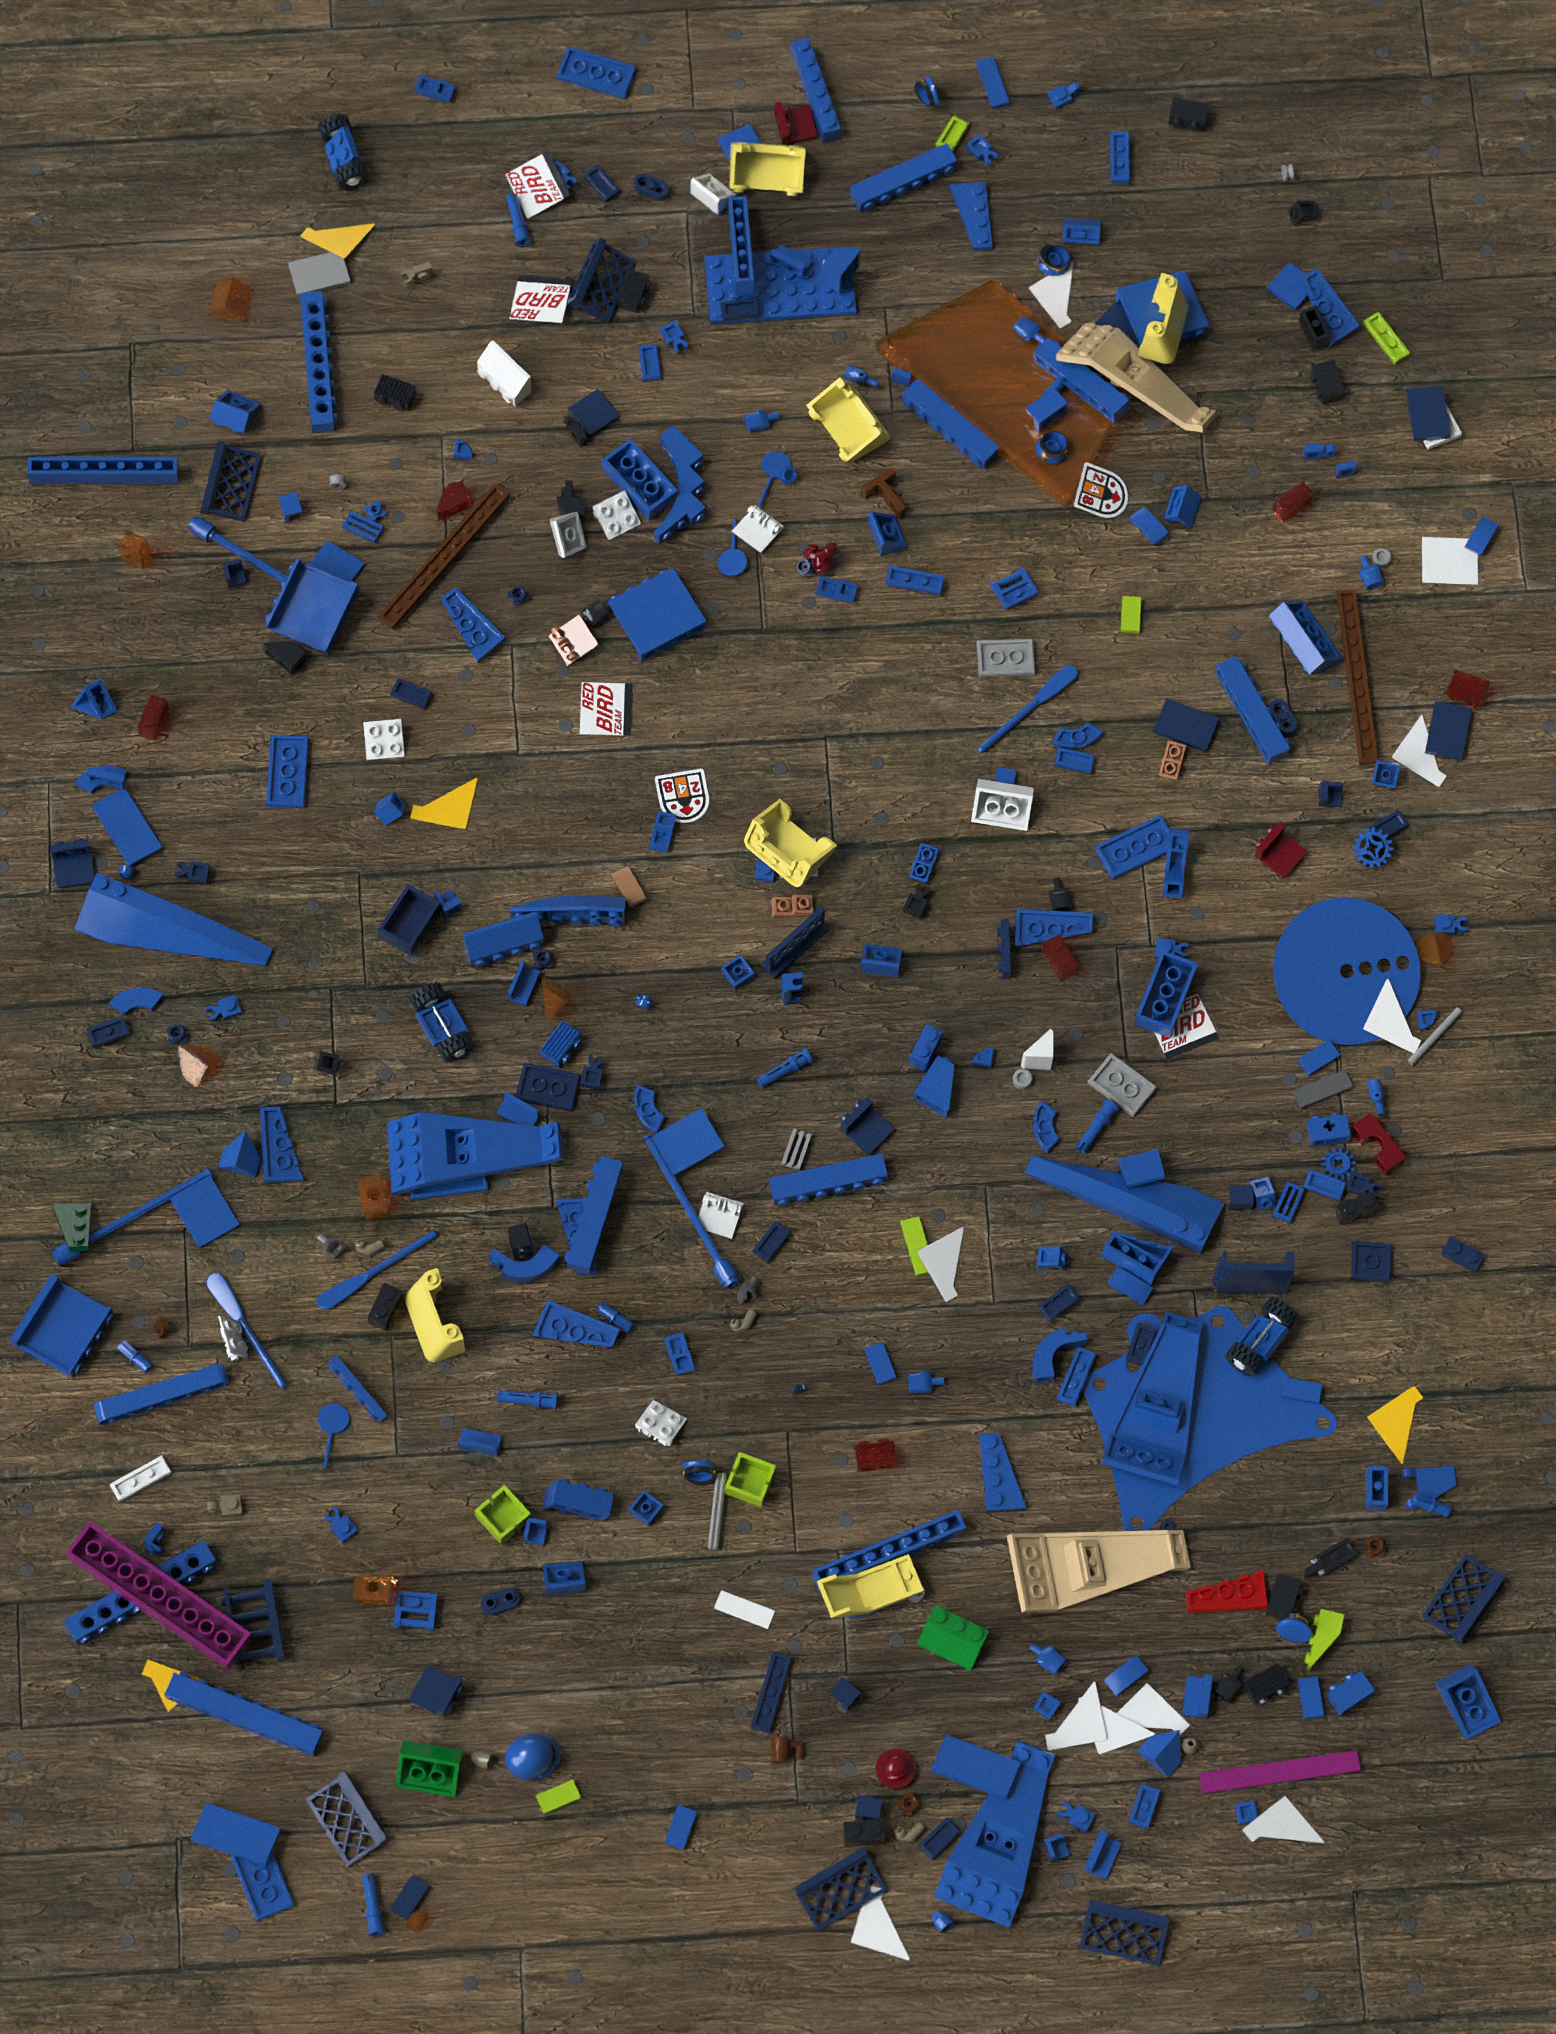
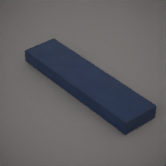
(771, 1692)

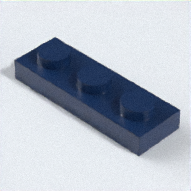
(1004, 949)

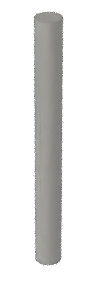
(1434, 1036)

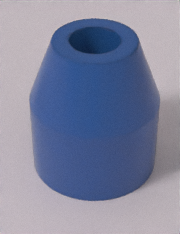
(942, 1921)

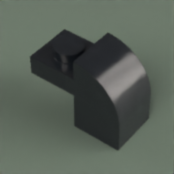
(567, 504)

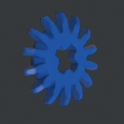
(1338, 1156)

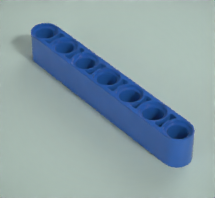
(161, 1394)

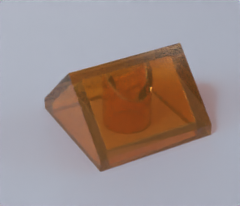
(230, 300)

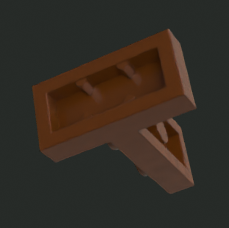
(882, 485)

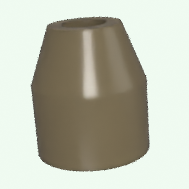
(1189, 1750)
(482, 1759)

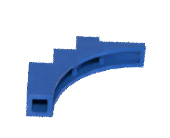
(686, 461)

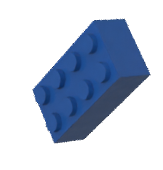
(1165, 994)

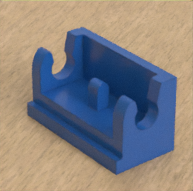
(789, 984)

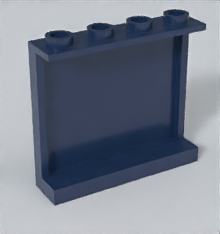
(1254, 1277)

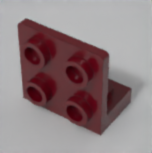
(794, 123)

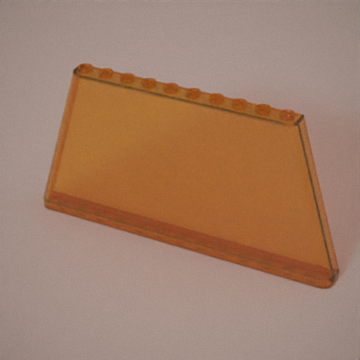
(990, 378)

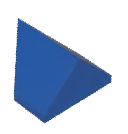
(95, 700)
(240, 1157)
(1163, 1751)

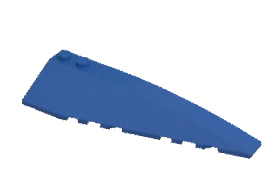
(139, 919)
(1156, 1206)

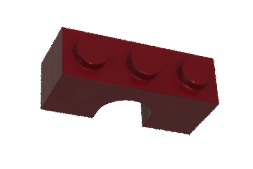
(1371, 1129)

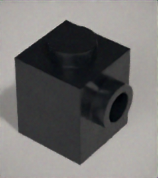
(326, 1062)

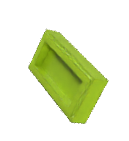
(953, 133)
(1130, 614)
(558, 1797)

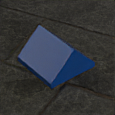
(886, 533)
(881, 960)
(1141, 1168)
(564, 1578)

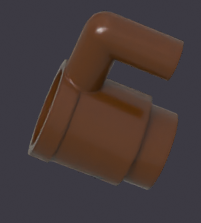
(780, 1749)

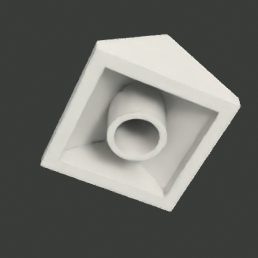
(711, 192)
(568, 534)
(1040, 1054)

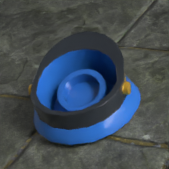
(927, 92)
(1054, 260)
(1052, 447)
(699, 1471)
(1295, 1627)

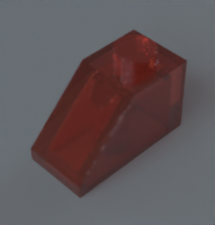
(453, 500)

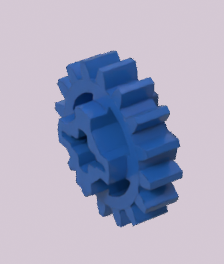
(1376, 859)

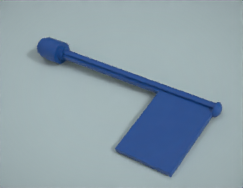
(329, 558)
(676, 1151)
(195, 1201)

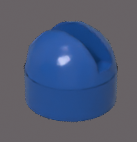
(126, 872)

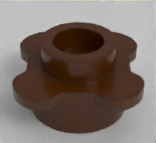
(161, 1327)
(1378, 1542)
(909, 1797)

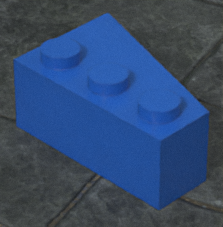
(1136, 1256)
(578, 1499)

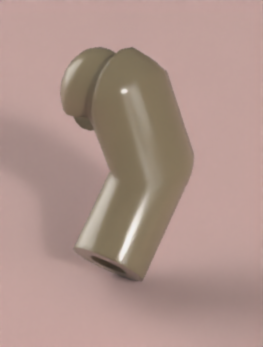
(368, 1249)
(743, 1324)
(909, 1835)

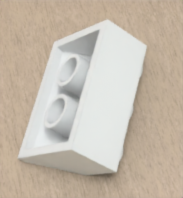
(504, 374)
(1002, 804)

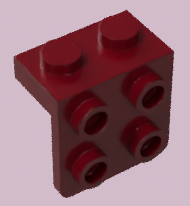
(1279, 851)

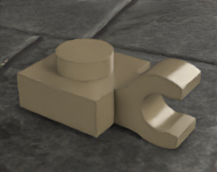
(419, 272)
(229, 1506)

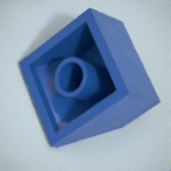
(839, 268)
(234, 411)

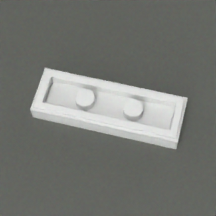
(140, 1479)

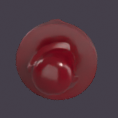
(821, 556)
(895, 1769)

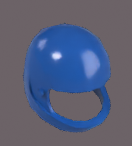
(531, 1756)

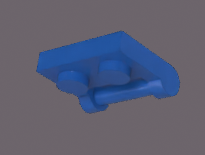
(1016, 593)
(415, 1604)

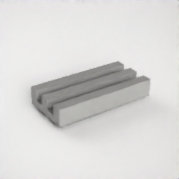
(801, 1135)

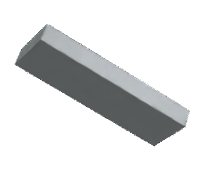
(1322, 1089)

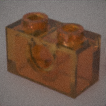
(135, 550)
(373, 1208)
(385, 1595)

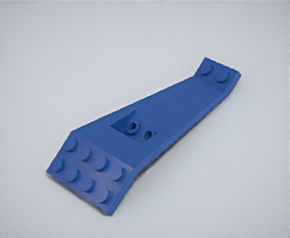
(431, 1151)
(1156, 1415)
(984, 1872)

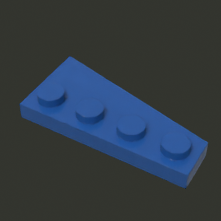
(1042, 925)
(277, 1149)
(569, 1211)
(571, 1326)

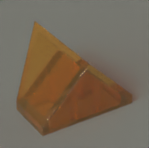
(1434, 948)
(554, 997)
(196, 1063)

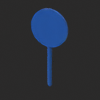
(771, 466)
(732, 561)
(333, 1420)

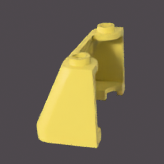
(766, 167)
(1163, 339)
(848, 420)
(785, 845)
(436, 1340)

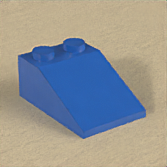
(1468, 1701)

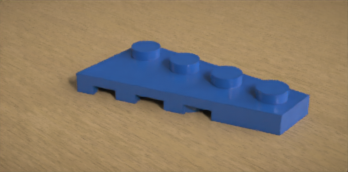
(974, 212)
(1332, 309)
(473, 626)
(356, 1388)
(998, 1477)

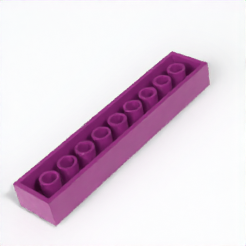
(159, 1596)

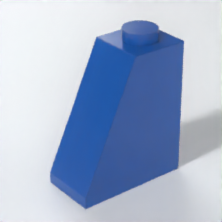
(936, 1086)

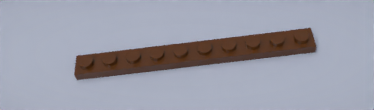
(443, 556)
(1357, 677)

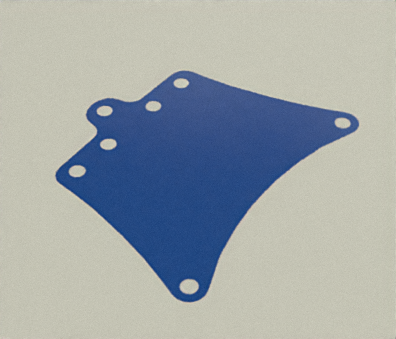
(1227, 1421)

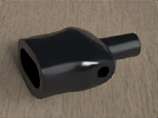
(594, 613)
(1060, 897)
(1229, 1685)

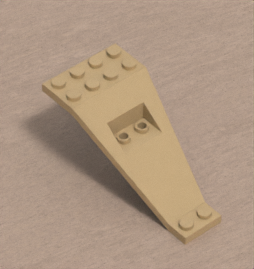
(1118, 359)
(1056, 1567)

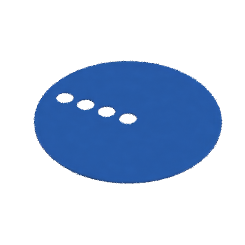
(1311, 959)

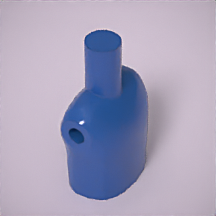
(1028, 330)
(859, 376)
(759, 420)
(1370, 574)
(1377, 1095)
(922, 1382)
(1048, 1658)

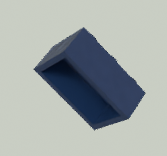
(409, 919)

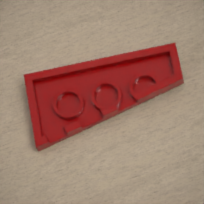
(1235, 1595)

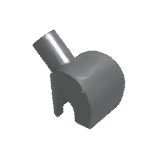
(331, 1246)
(747, 1289)

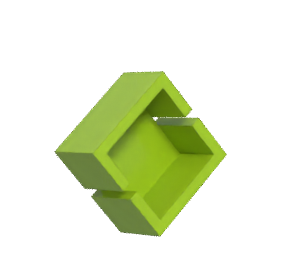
(751, 1479)
(503, 1516)

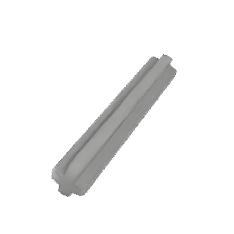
(717, 1510)

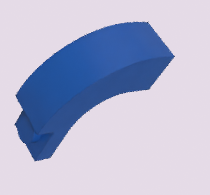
(1175, 863)
(526, 1271)
(1054, 1342)

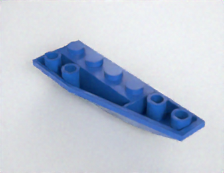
(576, 909)

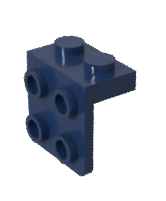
(72, 863)
(865, 1126)
(436, 1691)

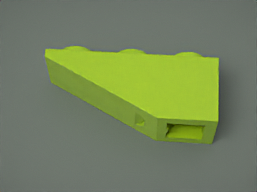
(1327, 1631)

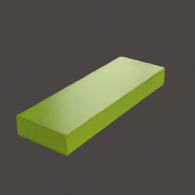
(1386, 338)
(915, 1241)

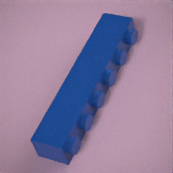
(815, 90)
(903, 177)
(741, 245)
(1083, 382)
(950, 424)
(1252, 710)
(828, 1179)
(595, 1214)

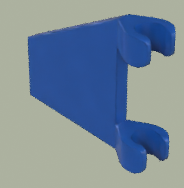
(1430, 1481)

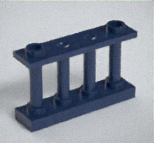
(268, 1612)

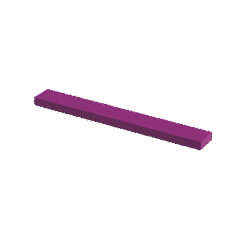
(1279, 1772)

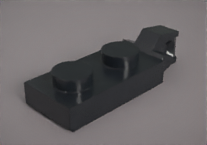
(1331, 1558)

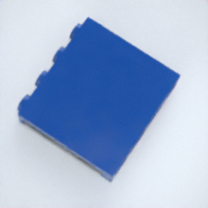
(1142, 311)
(312, 607)
(657, 614)
(61, 1327)

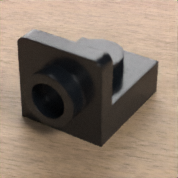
(1303, 211)

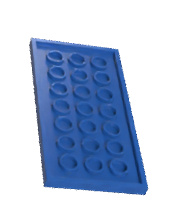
(777, 291)

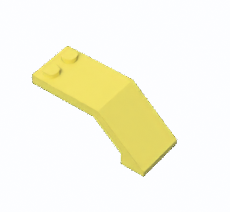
(871, 1588)

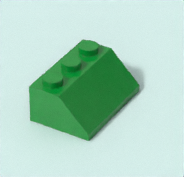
(952, 1638)
(429, 1768)

